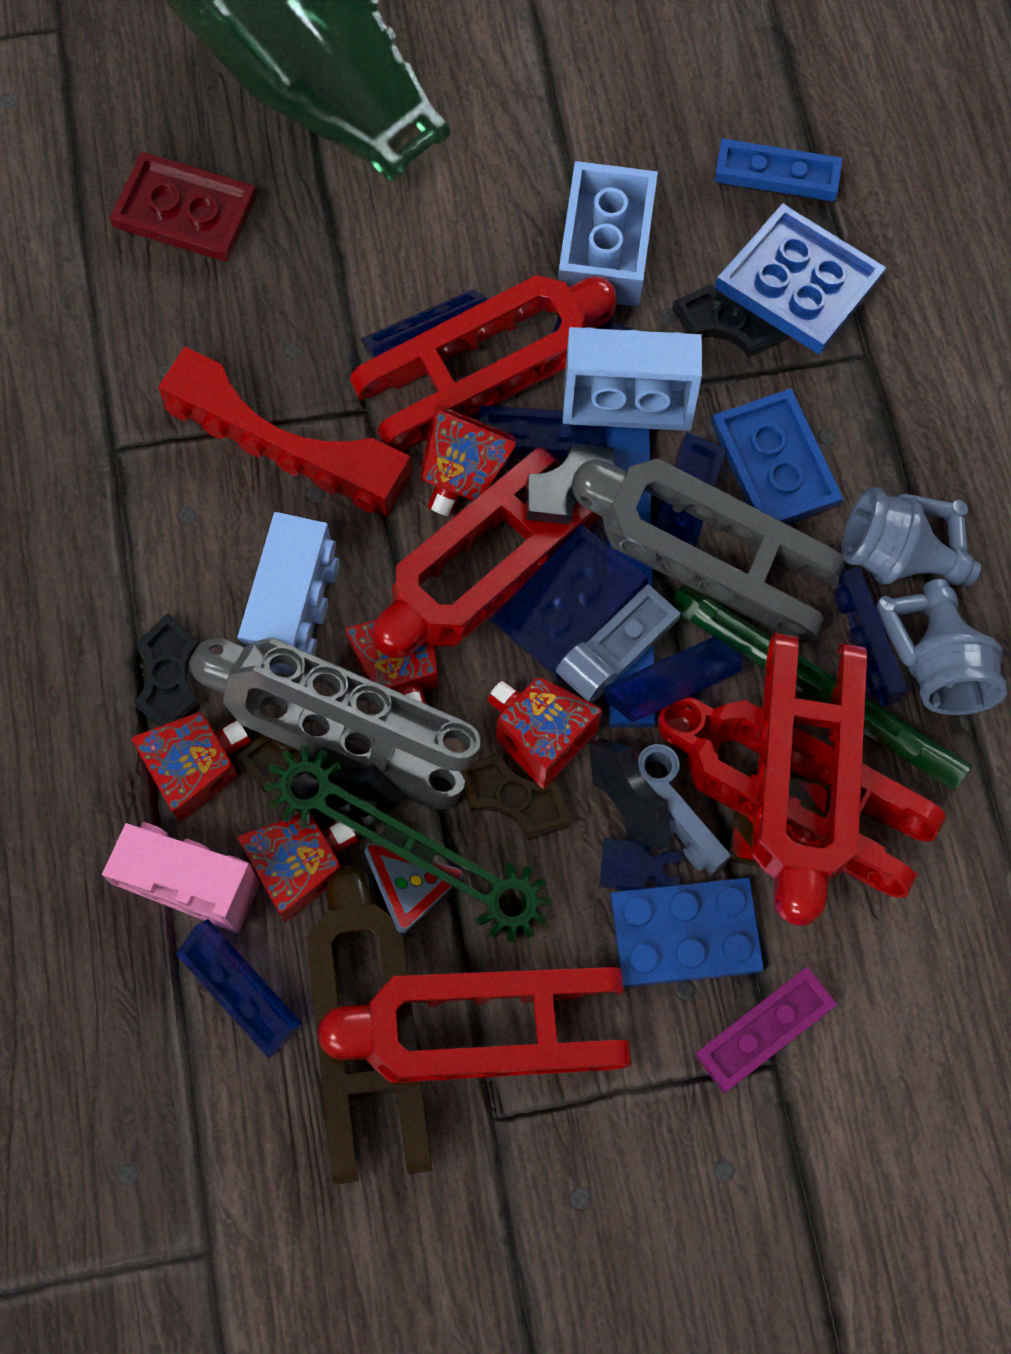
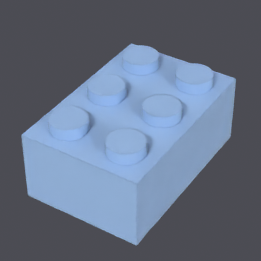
(608, 227)
(632, 378)
(290, 585)

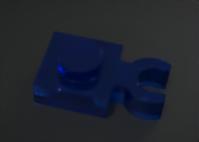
(628, 865)

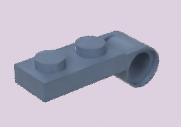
(618, 644)
(701, 845)

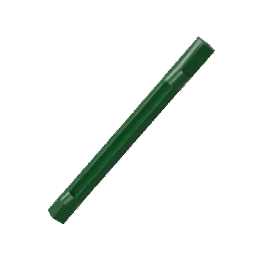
(818, 686)

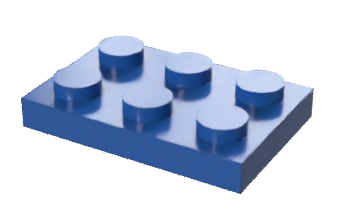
(777, 458)
(686, 932)

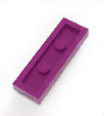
(765, 1030)

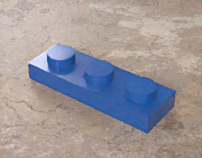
(778, 170)

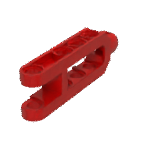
(577, 306)
(418, 618)
(704, 729)
(802, 870)
(372, 1035)

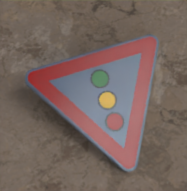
(405, 887)

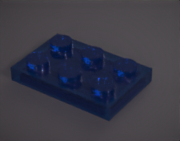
(569, 599)

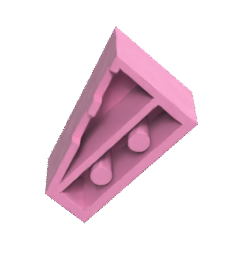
(183, 875)

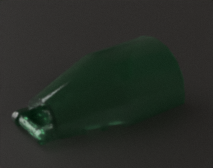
(324, 69)

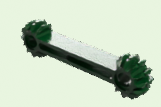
(412, 846)

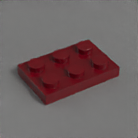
(183, 206)

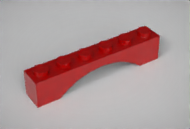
(358, 469)

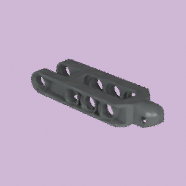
(615, 496)
(400, 740)

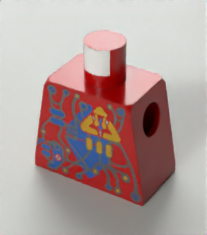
(461, 458)
(404, 675)
(543, 726)
(190, 760)
(295, 860)

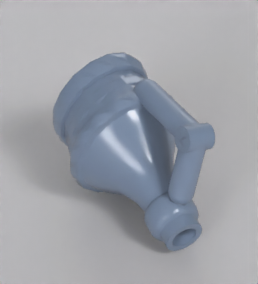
(896, 541)
(952, 661)

